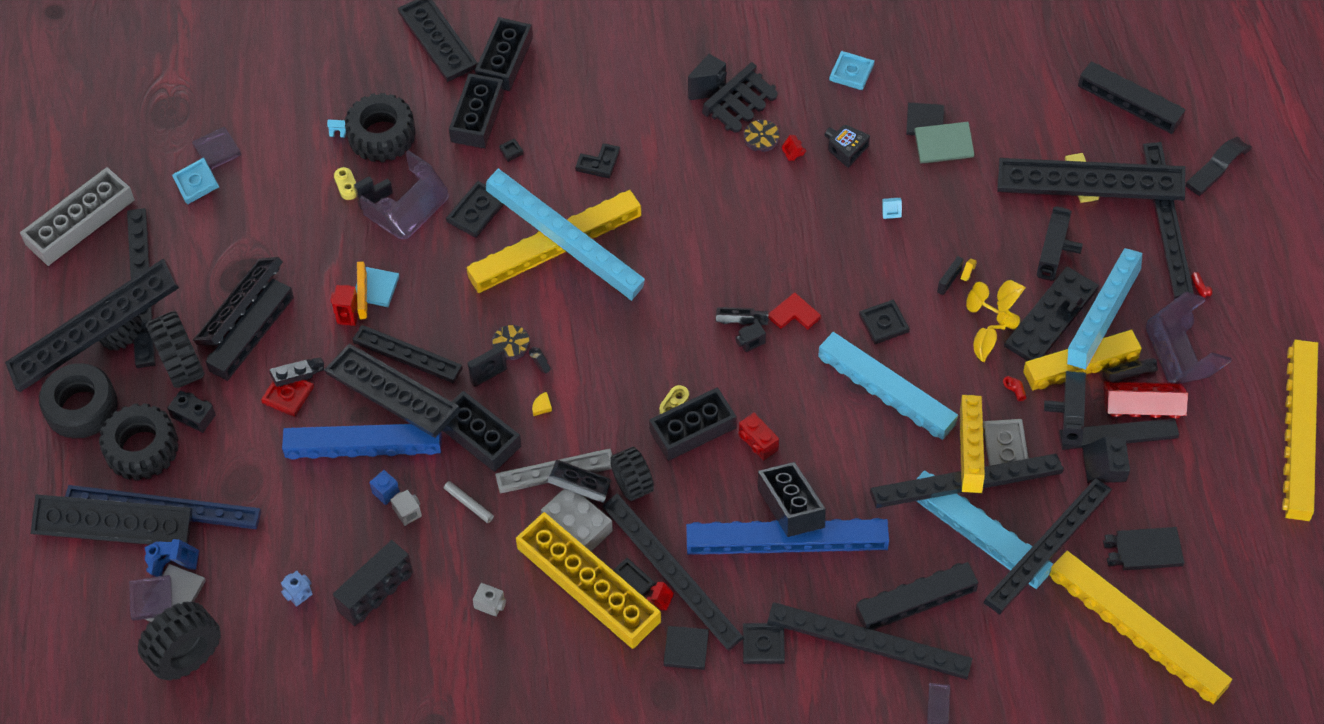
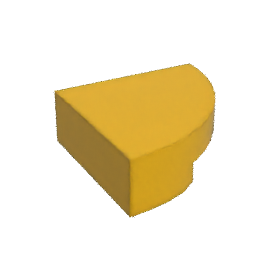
(970, 264)
(541, 404)

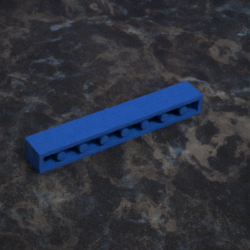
(358, 441)

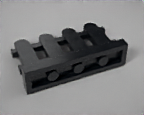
(731, 101)

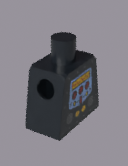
(847, 143)

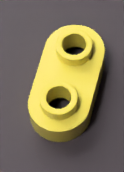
(345, 182)
(671, 401)

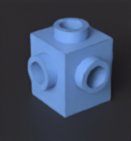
(296, 588)

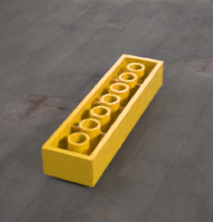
(588, 580)

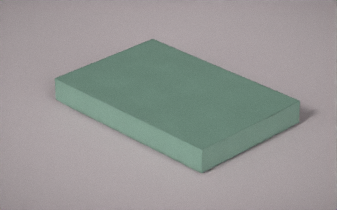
(944, 142)

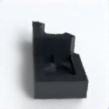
(539, 359)

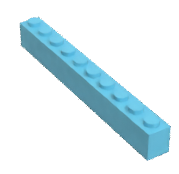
(565, 234)

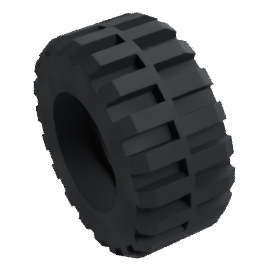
(380, 109)
(175, 349)
(133, 421)
(179, 640)

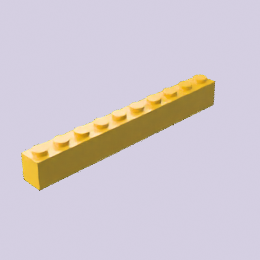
(539, 248)
(1301, 430)
(1140, 627)

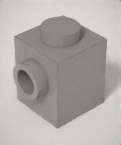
(406, 507)
(489, 599)

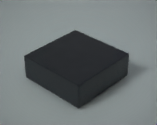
(511, 150)

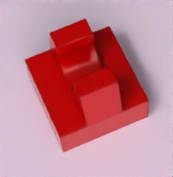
(793, 148)
(661, 596)

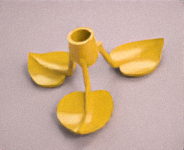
(1007, 295)

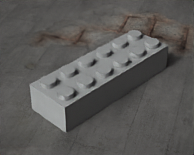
(77, 216)

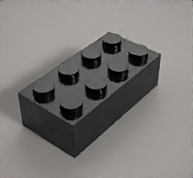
(505, 51)
(476, 111)
(692, 423)
(482, 433)
(791, 499)
(373, 583)

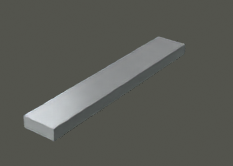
(540, 473)

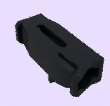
(1055, 243)
(1072, 408)

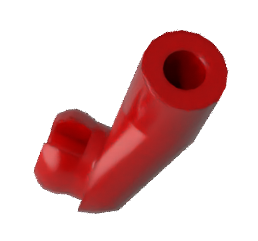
(1200, 286)
(1016, 386)

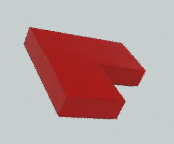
(795, 308)

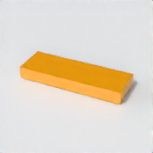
(361, 290)

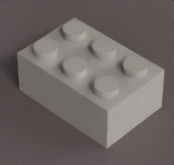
(579, 518)

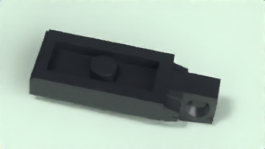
(741, 315)
(1130, 369)
(296, 371)

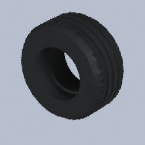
(72, 380)

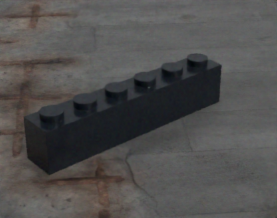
(1131, 97)
(249, 329)
(916, 596)

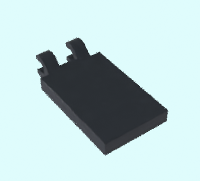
(1145, 548)

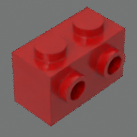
(345, 305)
(758, 436)

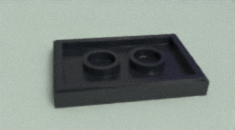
(474, 210)
(579, 480)

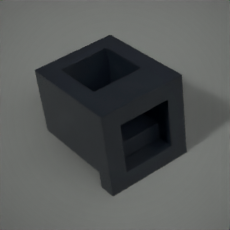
(751, 336)

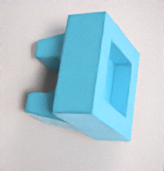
(334, 125)
(891, 208)

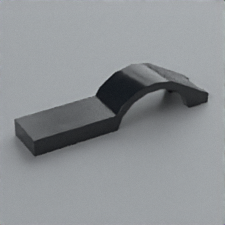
(1217, 165)

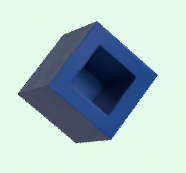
(384, 487)

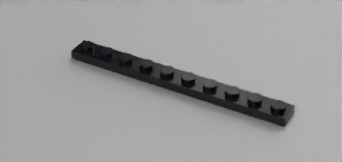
(1169, 230)
(140, 261)
(951, 483)
(1047, 546)
(673, 572)
(870, 640)

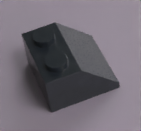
(707, 78)
(1107, 460)

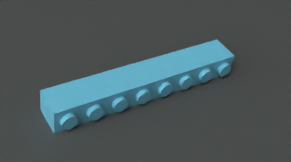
(1104, 309)
(888, 386)
(982, 530)

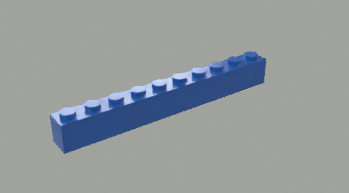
(770, 537)

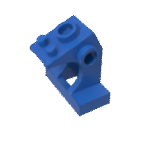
(176, 551)

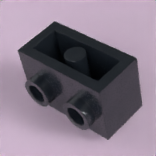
(191, 411)

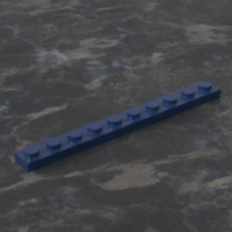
(202, 511)

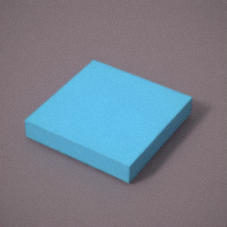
(851, 70)
(195, 180)
(380, 286)

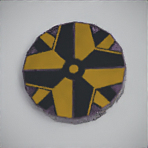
(761, 135)
(513, 340)

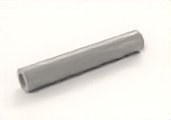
(468, 502)

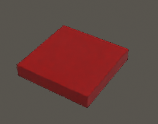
(287, 397)

